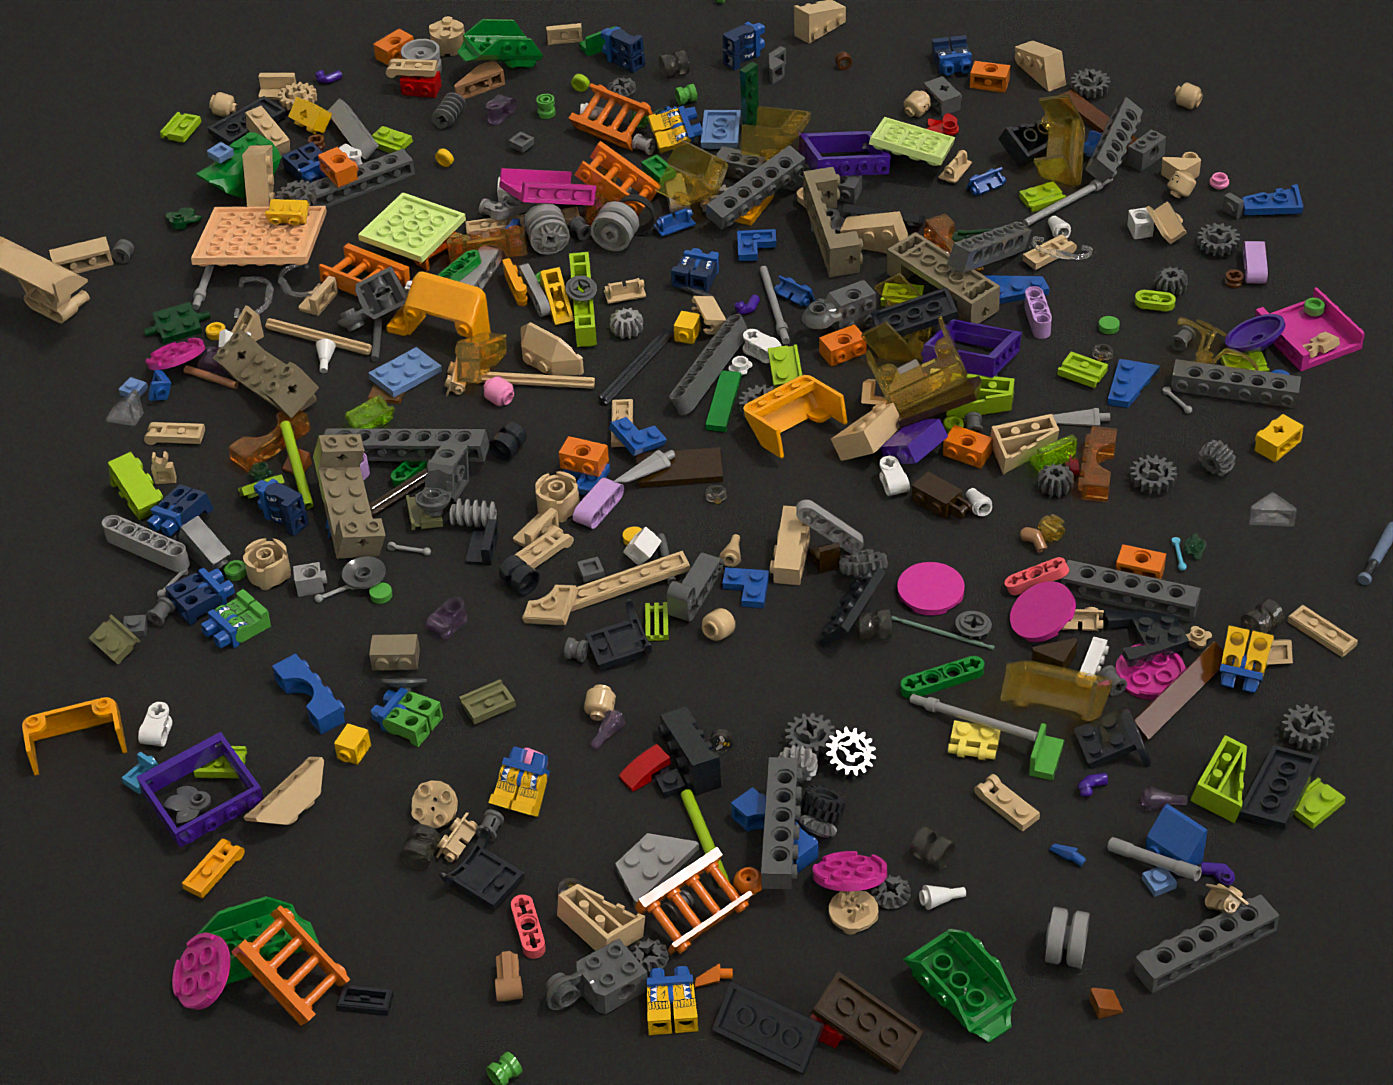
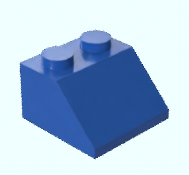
(1177, 837)

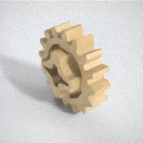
(288, 95)

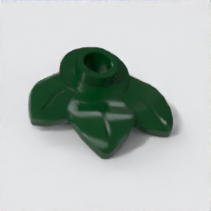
(182, 217)

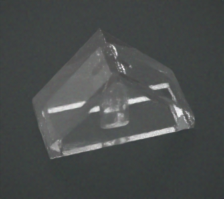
(127, 411)
(1272, 512)

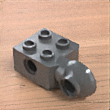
(377, 297)
(843, 308)
(445, 478)
(603, 978)

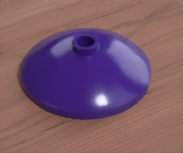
(1256, 333)

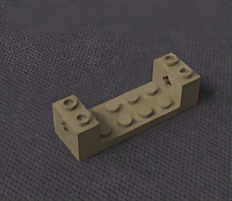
(839, 251)
(975, 293)
(279, 384)
(345, 497)

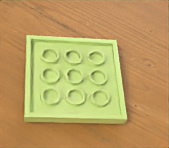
(911, 141)
(412, 227)

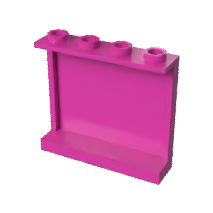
(545, 187)
(1302, 328)

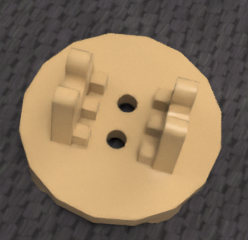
(424, 801)
(862, 908)

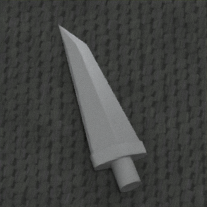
(1082, 418)
(650, 465)

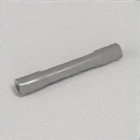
(1178, 867)

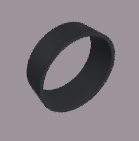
(643, 229)

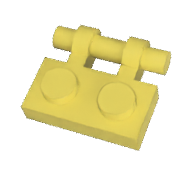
(974, 740)

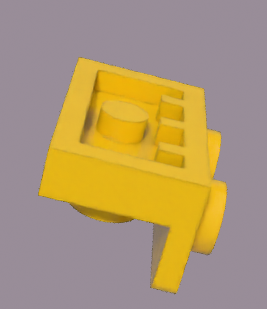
(287, 211)

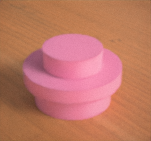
(1219, 181)

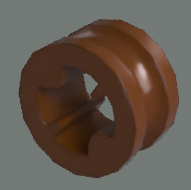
(843, 65)
(318, 140)
(1234, 278)

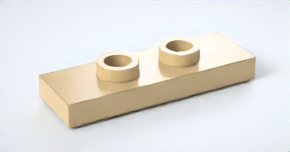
(621, 409)

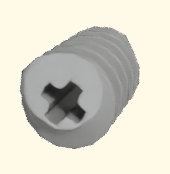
(472, 514)

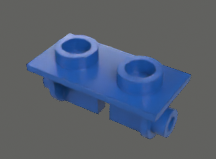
(978, 183)
(667, 224)
(801, 294)

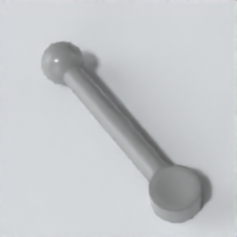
(1167, 391)
(392, 546)
(161, 593)
(318, 598)

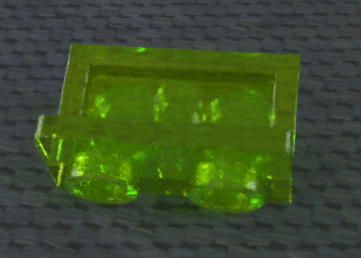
(370, 414)
(1056, 453)

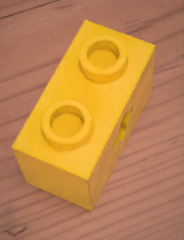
(310, 115)
(1278, 437)

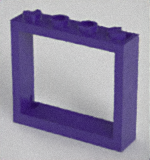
(815, 143)
(1003, 340)
(188, 762)

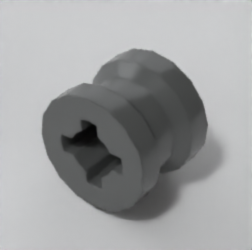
(122, 251)
(576, 649)

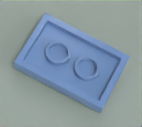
(720, 129)
(405, 372)

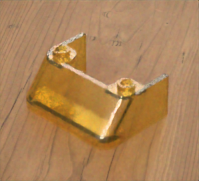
(774, 131)
(1065, 141)
(691, 174)
(884, 337)
(924, 380)
(1056, 687)

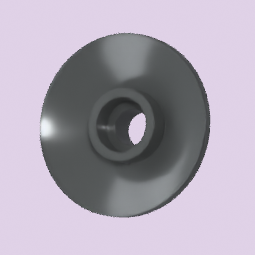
(363, 572)
(406, 683)

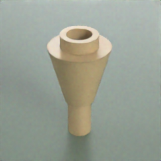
(731, 552)

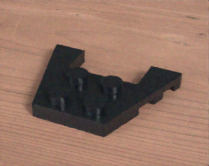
(1154, 631)

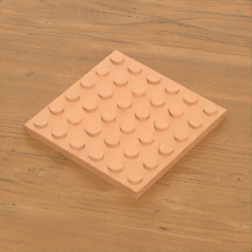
(247, 237)

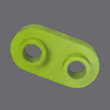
(1155, 300)

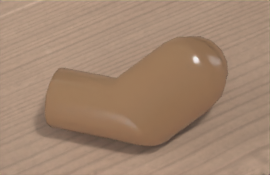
(1035, 536)

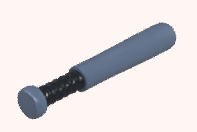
(1378, 554)

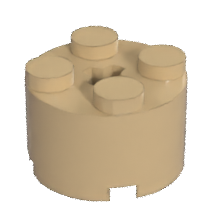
(448, 35)
(557, 492)
(266, 563)

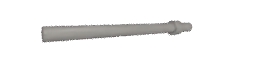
(1095, 185)
(200, 292)
(781, 326)
(934, 705)

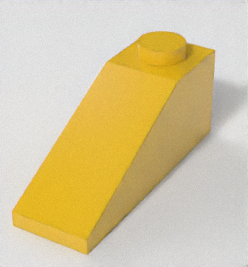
(555, 292)

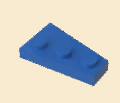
(1279, 202)
(1014, 287)
(1129, 381)

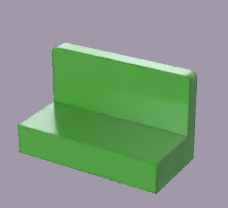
(1045, 755)

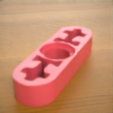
(1049, 570)
(526, 935)

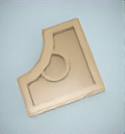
(552, 608)

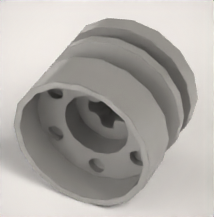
(546, 228)

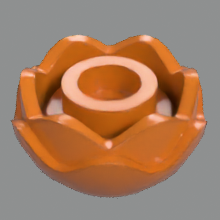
(743, 885)

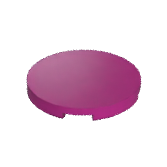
(175, 354)
(930, 588)
(1042, 611)
(1150, 678)
(850, 871)
(201, 971)

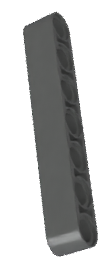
(708, 365)

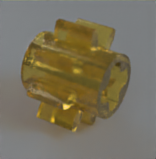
(1051, 527)

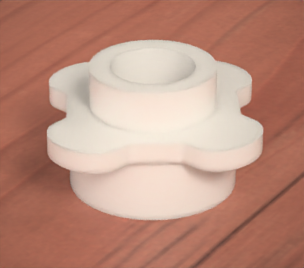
(740, 364)

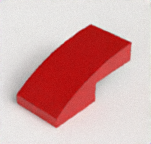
(640, 769)

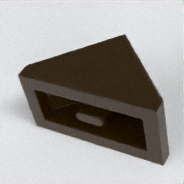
(826, 557)
(1056, 654)

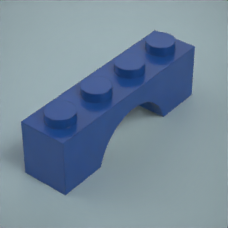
(295, 677)
(750, 813)

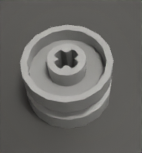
(422, 50)
(614, 226)
(1065, 937)

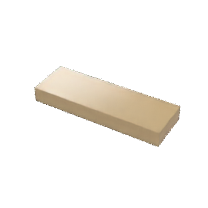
(1322, 631)

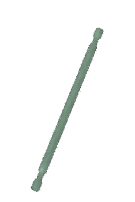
(944, 633)

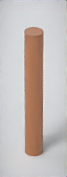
(211, 377)

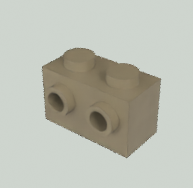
(394, 652)

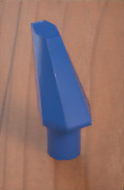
(1068, 853)

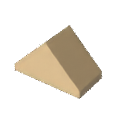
(1173, 164)
(250, 322)

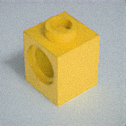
(687, 327)
(352, 744)

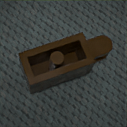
(939, 497)

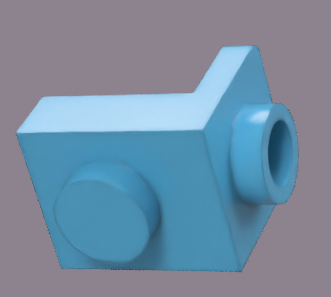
(145, 764)

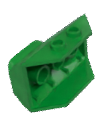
(500, 42)
(230, 173)
(248, 923)
(966, 982)

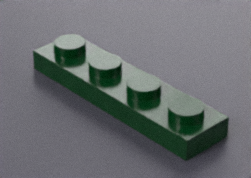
(749, 94)

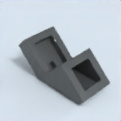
(777, 63)

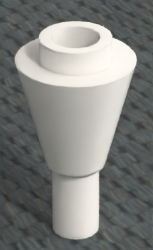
(325, 349)
(934, 896)

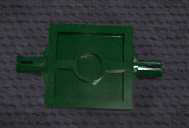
(177, 322)

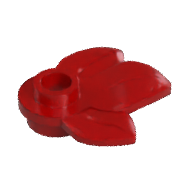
(946, 126)

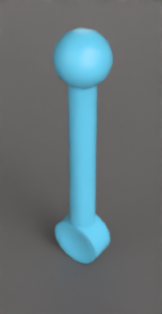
(1176, 542)

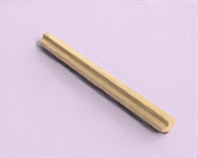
(314, 335)
(542, 380)

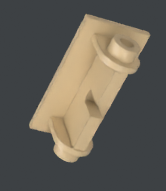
(956, 168)
(616, 292)
(451, 380)
(1090, 618)
(451, 846)
(1224, 898)

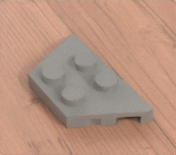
(653, 862)

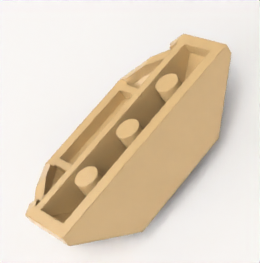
(549, 352)
(291, 796)

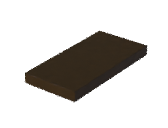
(949, 400)
(686, 468)
(867, 1022)

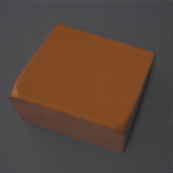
(305, 459)
(1104, 1002)

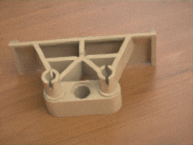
(44, 282)

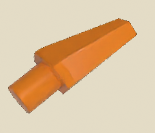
(713, 976)

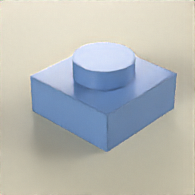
(220, 152)
(132, 384)
(1159, 881)

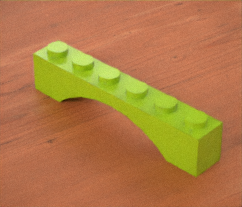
(583, 311)

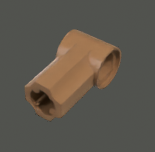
(508, 981)

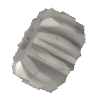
(626, 323)
(806, 760)

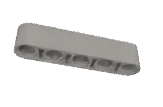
(353, 128)
(491, 258)
(146, 543)

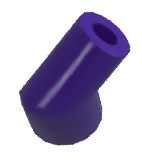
(330, 78)
(742, 308)
(1092, 781)
(1220, 871)

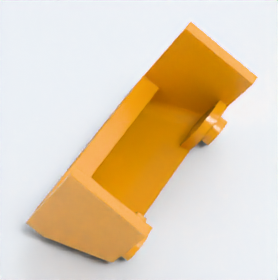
(447, 300)
(790, 405)
(68, 720)

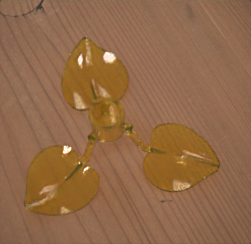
(1204, 355)

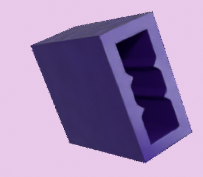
(915, 441)

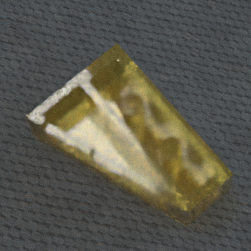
(478, 354)

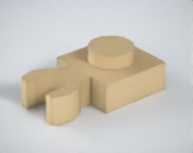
(1321, 343)
(162, 470)

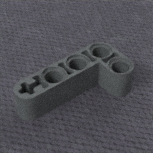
(687, 597)

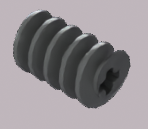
(448, 110)

